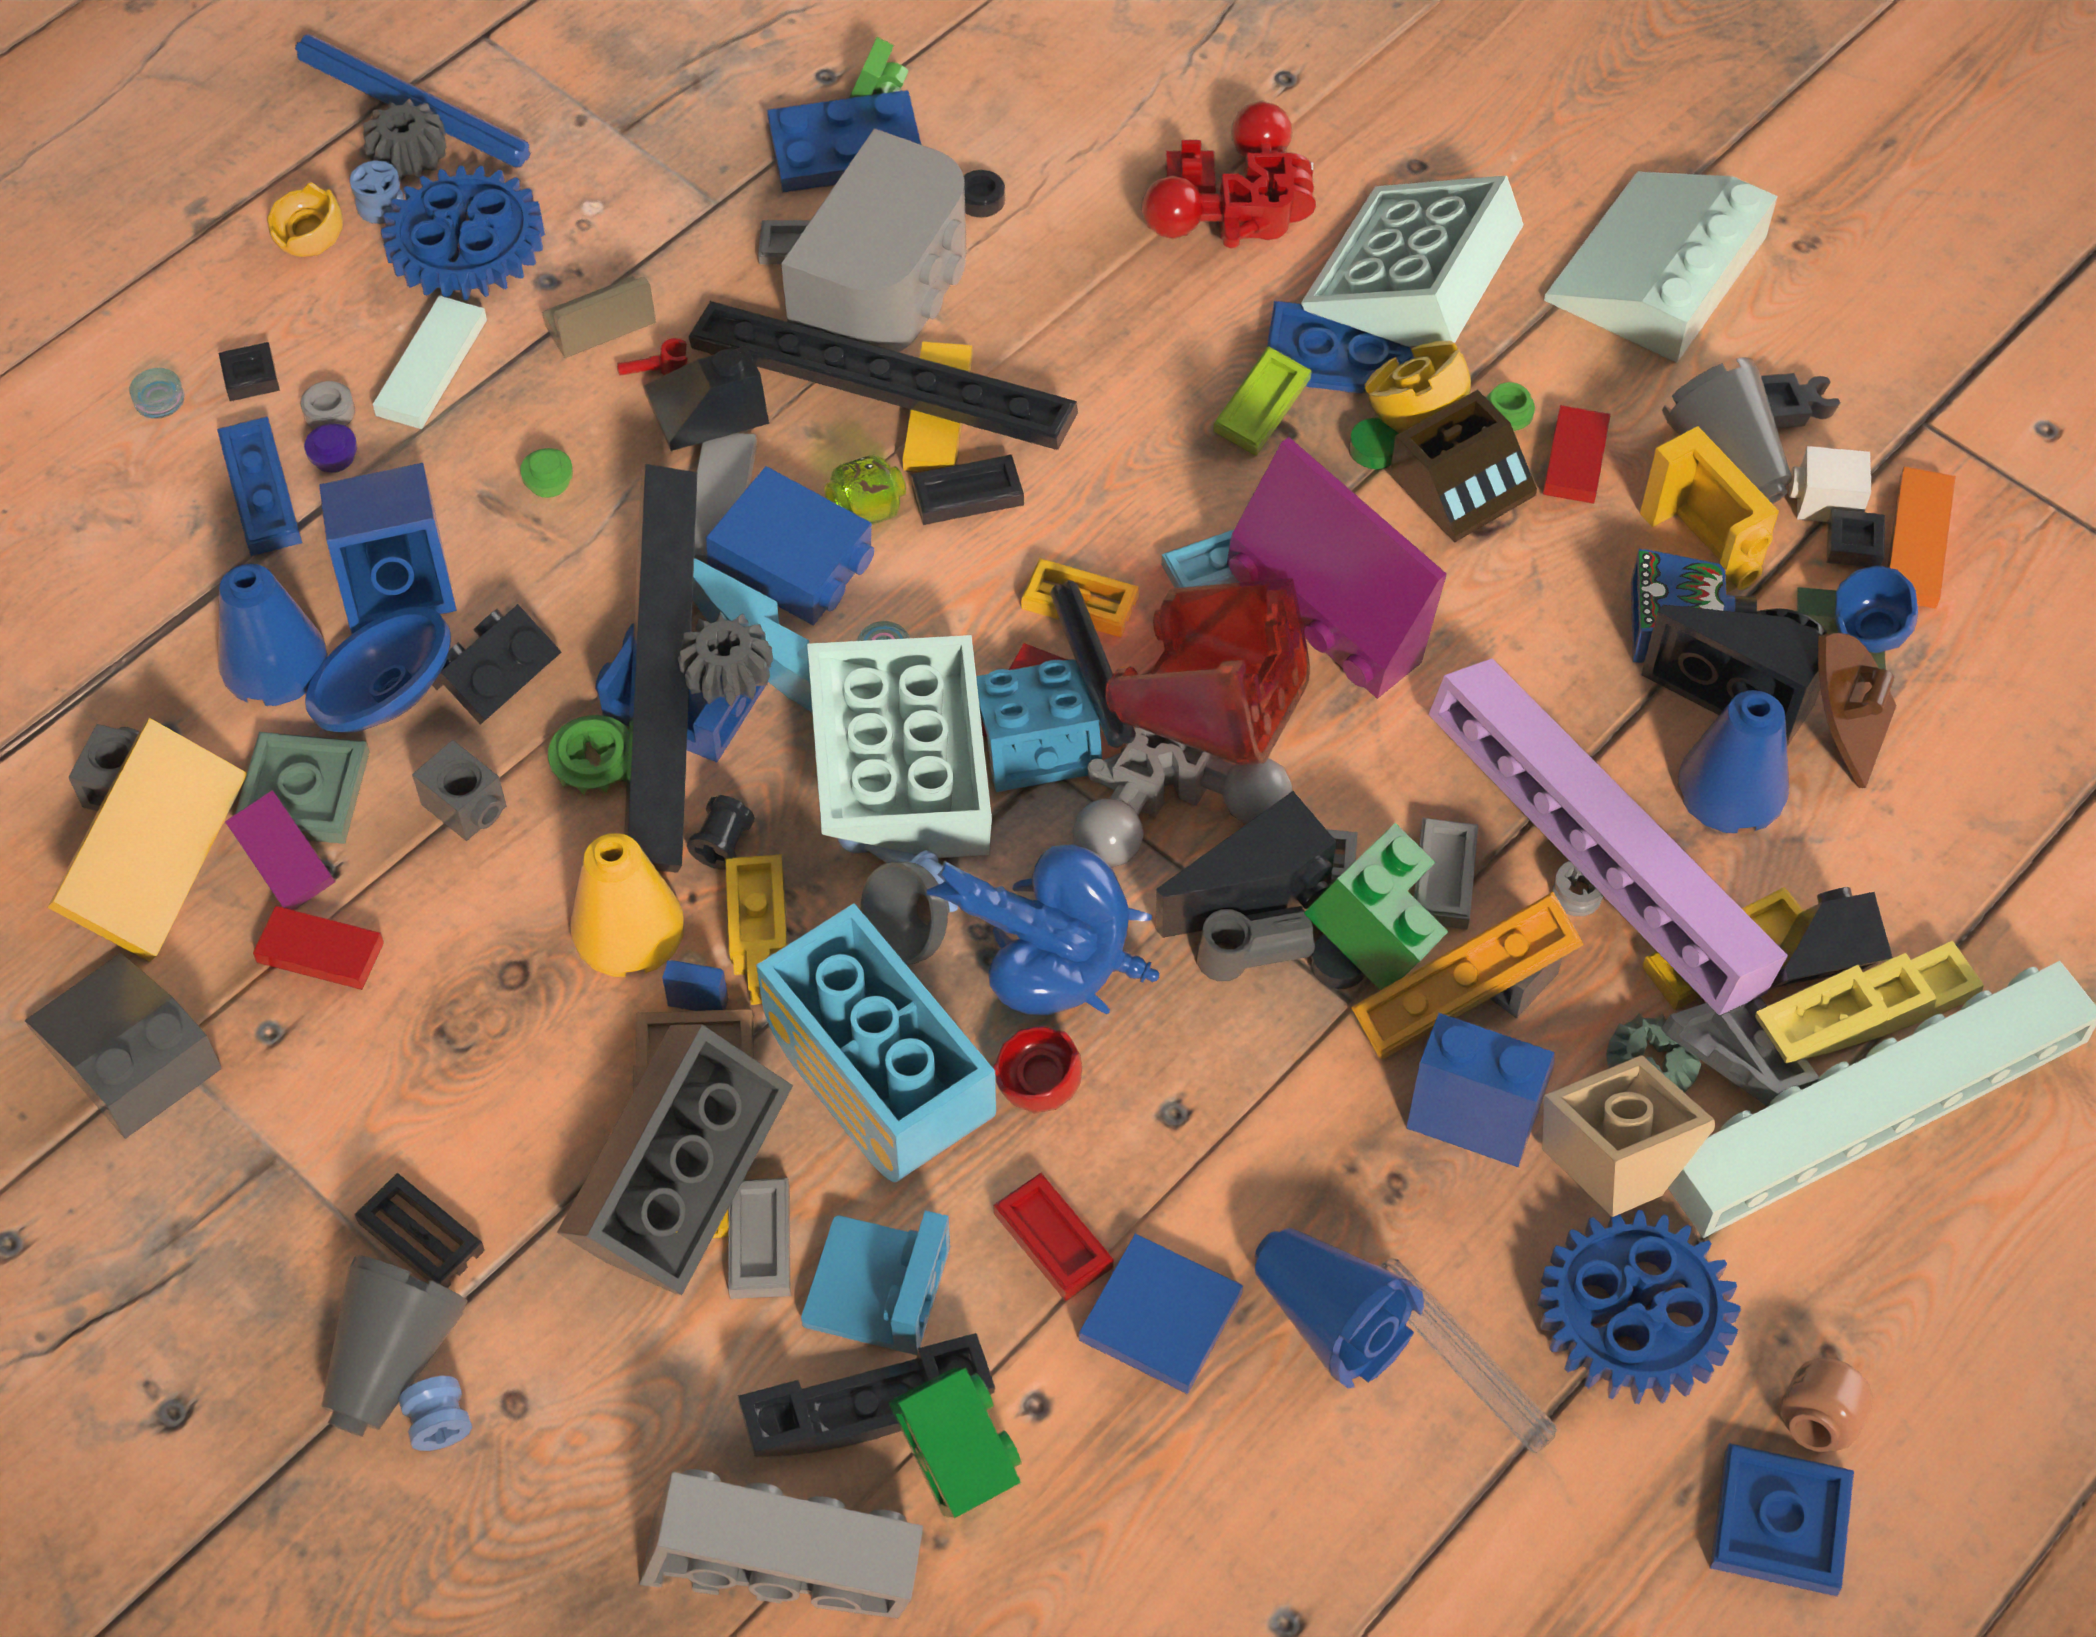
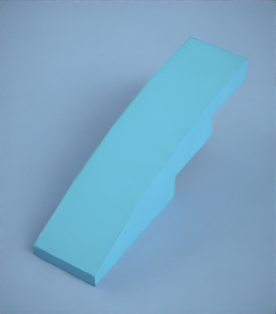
(790, 666)

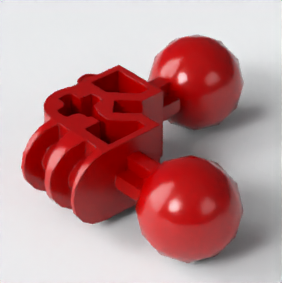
(1242, 207)

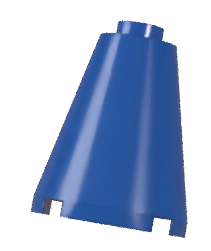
(265, 638)
(1739, 766)
(1338, 1303)

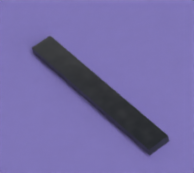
(887, 375)
(657, 686)

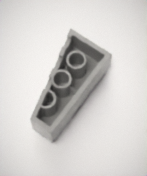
(781, 1546)

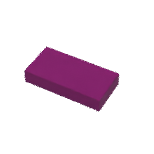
(280, 851)

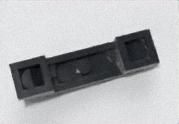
(852, 1408)

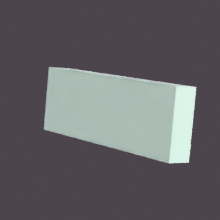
(430, 362)

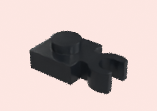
(1796, 403)

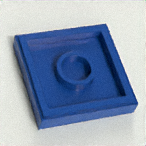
(1161, 1313)
(1782, 1519)

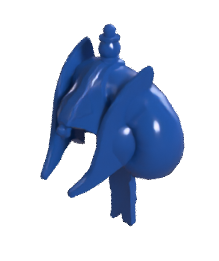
(1066, 936)

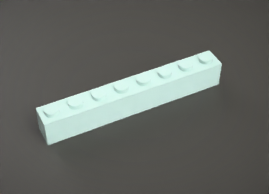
(1883, 1096)

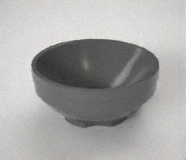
(891, 907)

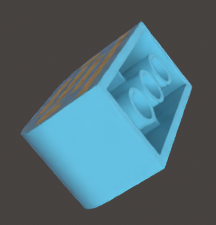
(875, 1044)

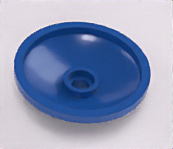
(379, 671)

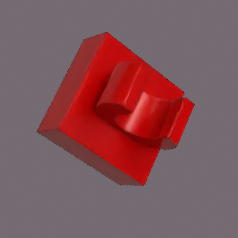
(1193, 165)

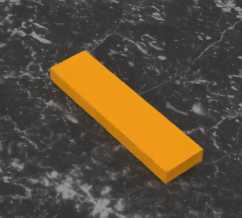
(1467, 975)

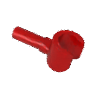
(670, 359)

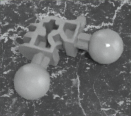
(1138, 779)

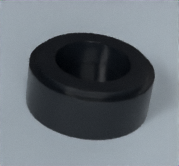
(983, 193)
(1333, 966)

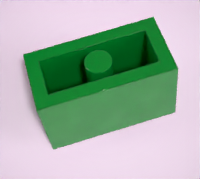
(957, 1441)

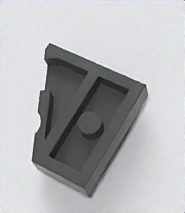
(1738, 1049)

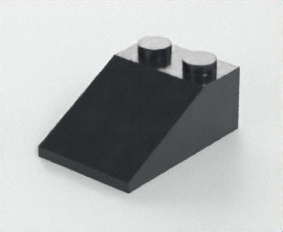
(1723, 653)
(1265, 866)

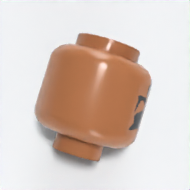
(1826, 1405)

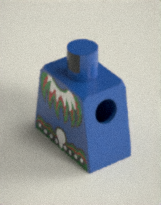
(1676, 581)

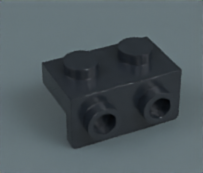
(497, 663)

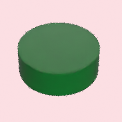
(1372, 443)

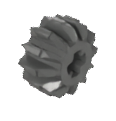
(406, 138)
(725, 659)

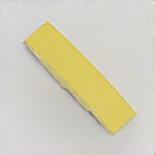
(1869, 1003)

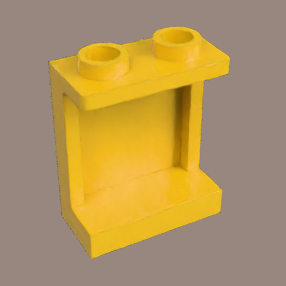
(1715, 501)

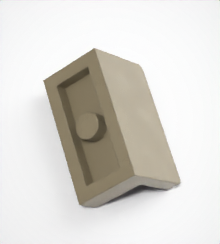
(601, 316)

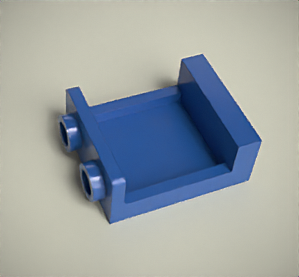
(709, 726)

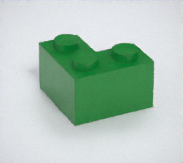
(1375, 915)

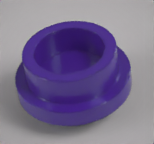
(331, 447)

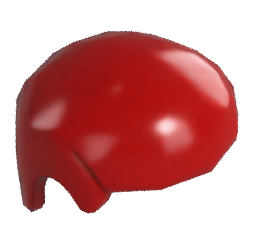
(1038, 1069)

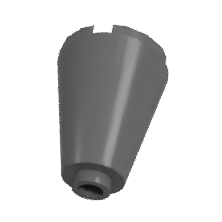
(1738, 419)
(383, 1341)

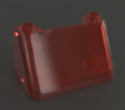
(1226, 671)

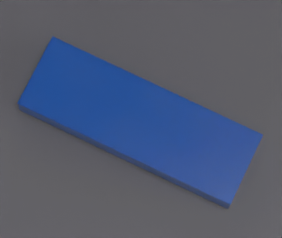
(259, 486)

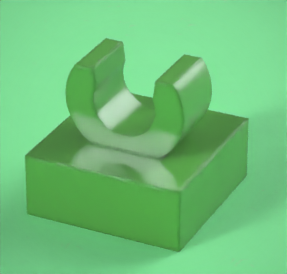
(878, 74)

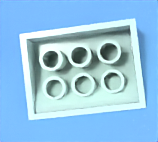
(1665, 257)
(1418, 259)
(901, 744)

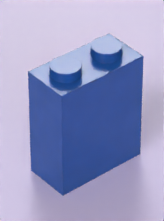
(791, 545)

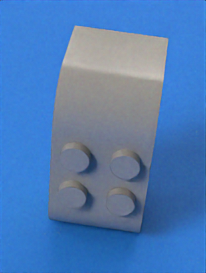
(880, 246)

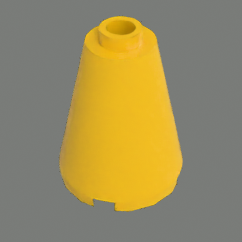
(624, 909)

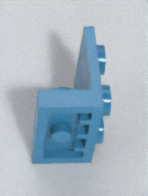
(1038, 724)
(878, 1281)

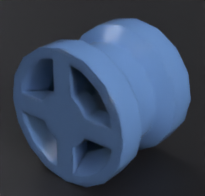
(375, 187)
(435, 1413)

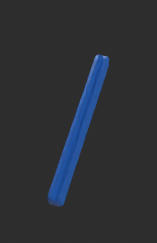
(390, 88)

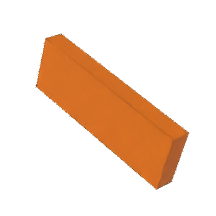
(1922, 531)

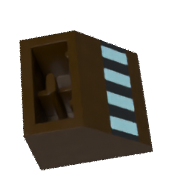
(1463, 466)

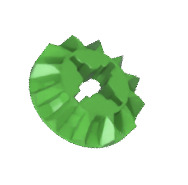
(568, 753)

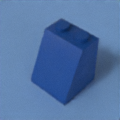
(386, 544)
(1479, 1089)

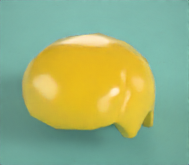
(305, 221)

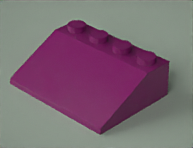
(1356, 579)

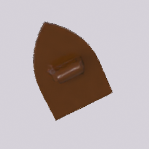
(1854, 701)

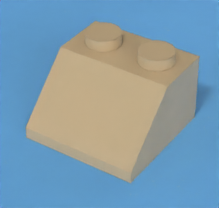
(1623, 1133)

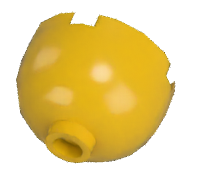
(1419, 386)

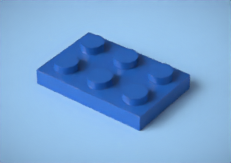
(822, 138)

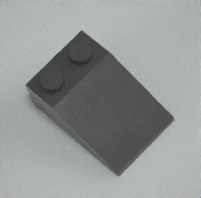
(125, 1043)

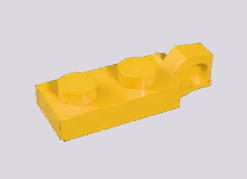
(755, 914)

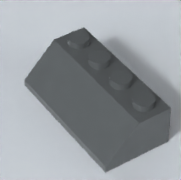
(676, 1157)

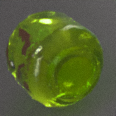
(867, 488)

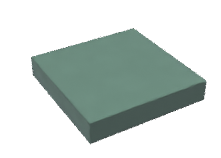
(312, 779)

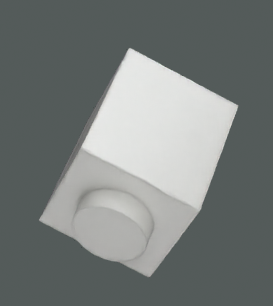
(1830, 481)

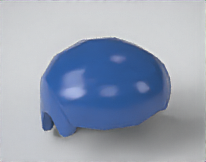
(1877, 608)

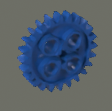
(432, 221)
(1667, 1350)

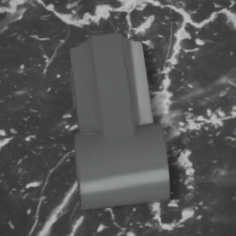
(1257, 941)

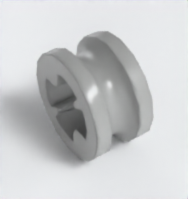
(1571, 902)

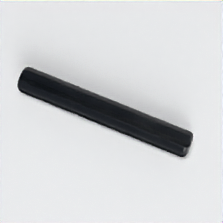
(1090, 659)

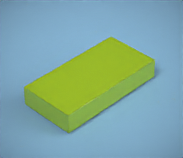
(1262, 401)

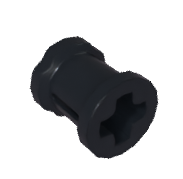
(720, 831)

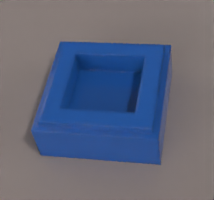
(694, 986)

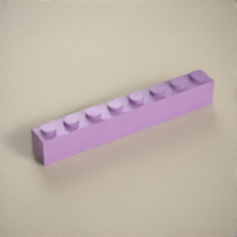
(1607, 837)

